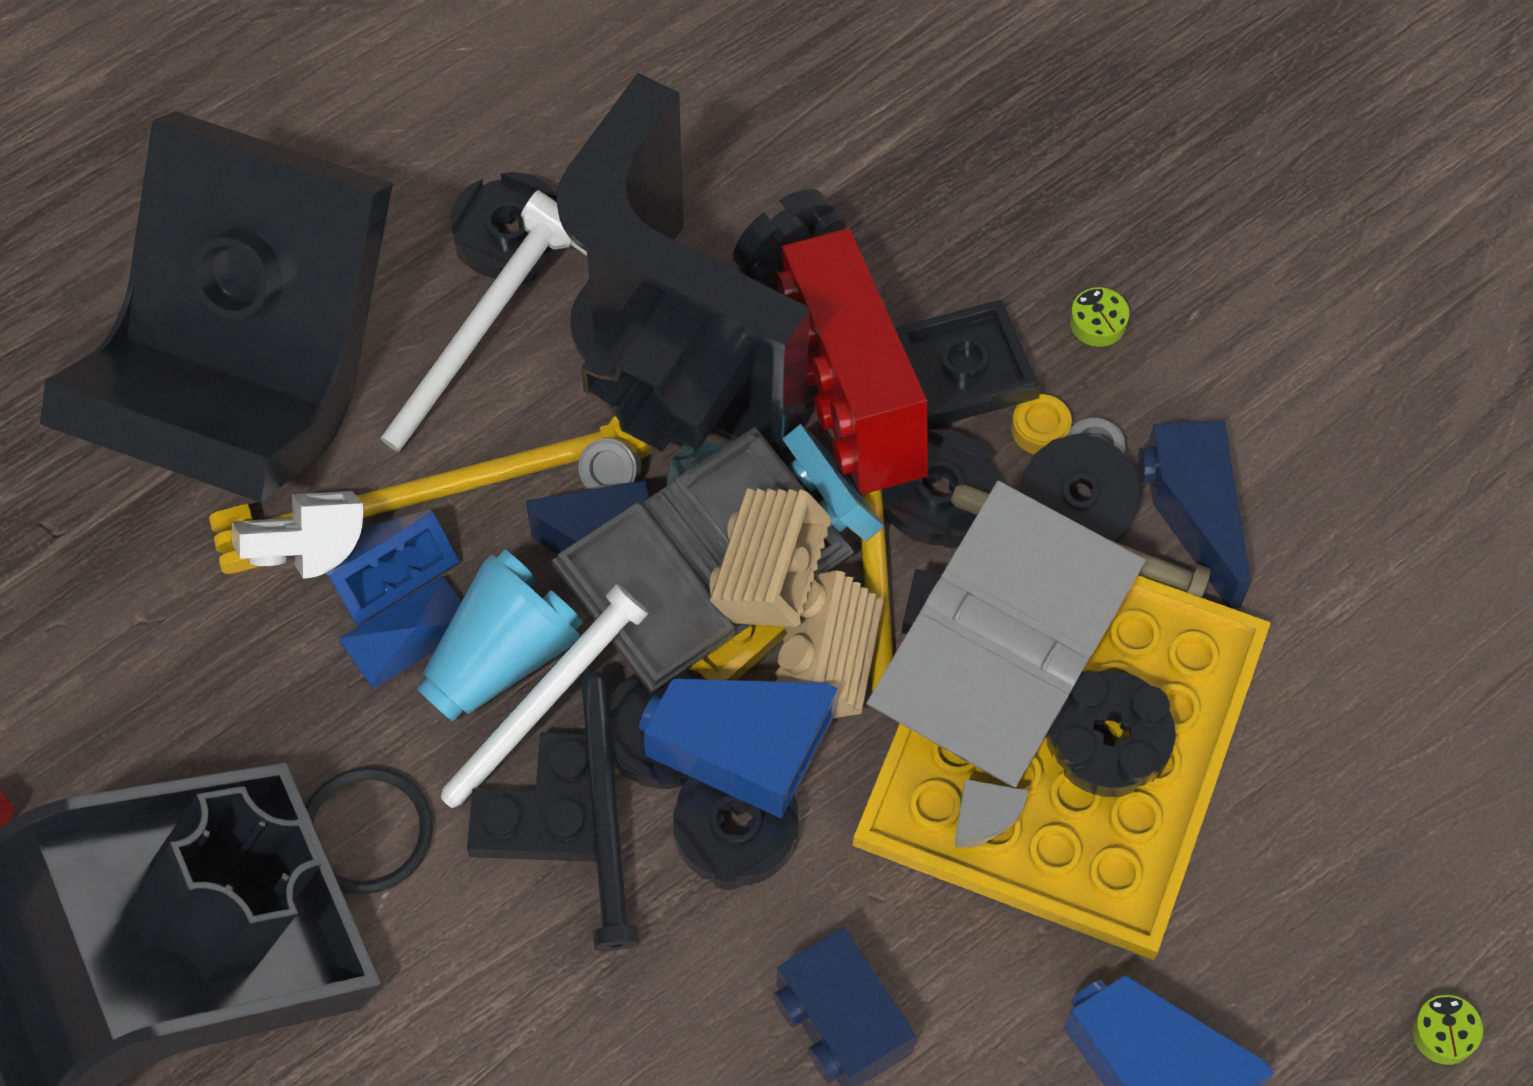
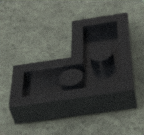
(541, 823)

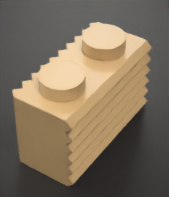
(770, 558)
(833, 640)

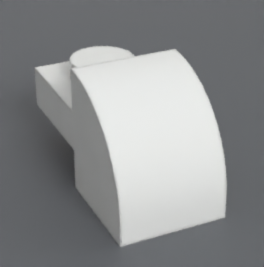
(318, 534)

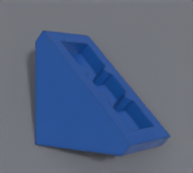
(391, 563)
(402, 632)

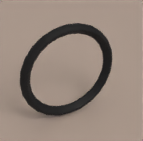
(422, 809)

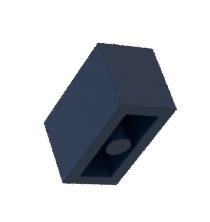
(843, 1011)

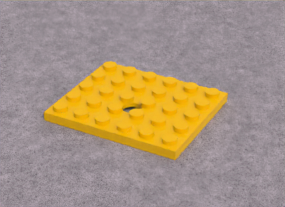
(1073, 854)

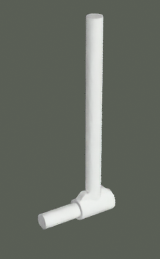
(544, 230)

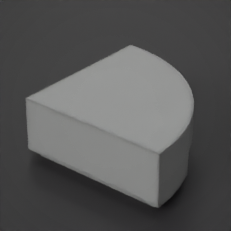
(987, 812)

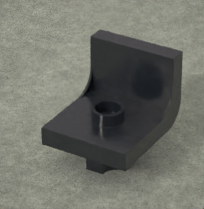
(233, 312)
(661, 327)
(167, 926)

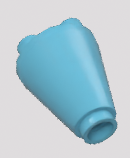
(496, 637)

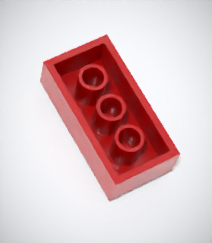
(857, 364)

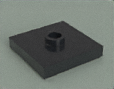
(968, 363)

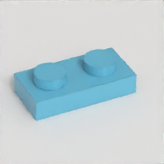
(818, 469)

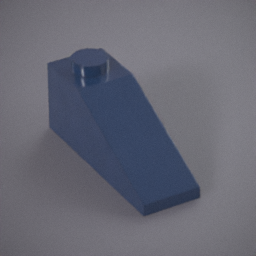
(1198, 499)

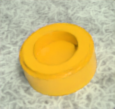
(1040, 422)

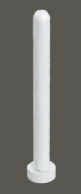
(620, 611)

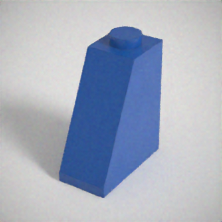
(740, 734)
(1147, 1041)

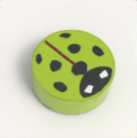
(1099, 317)
(1447, 1029)

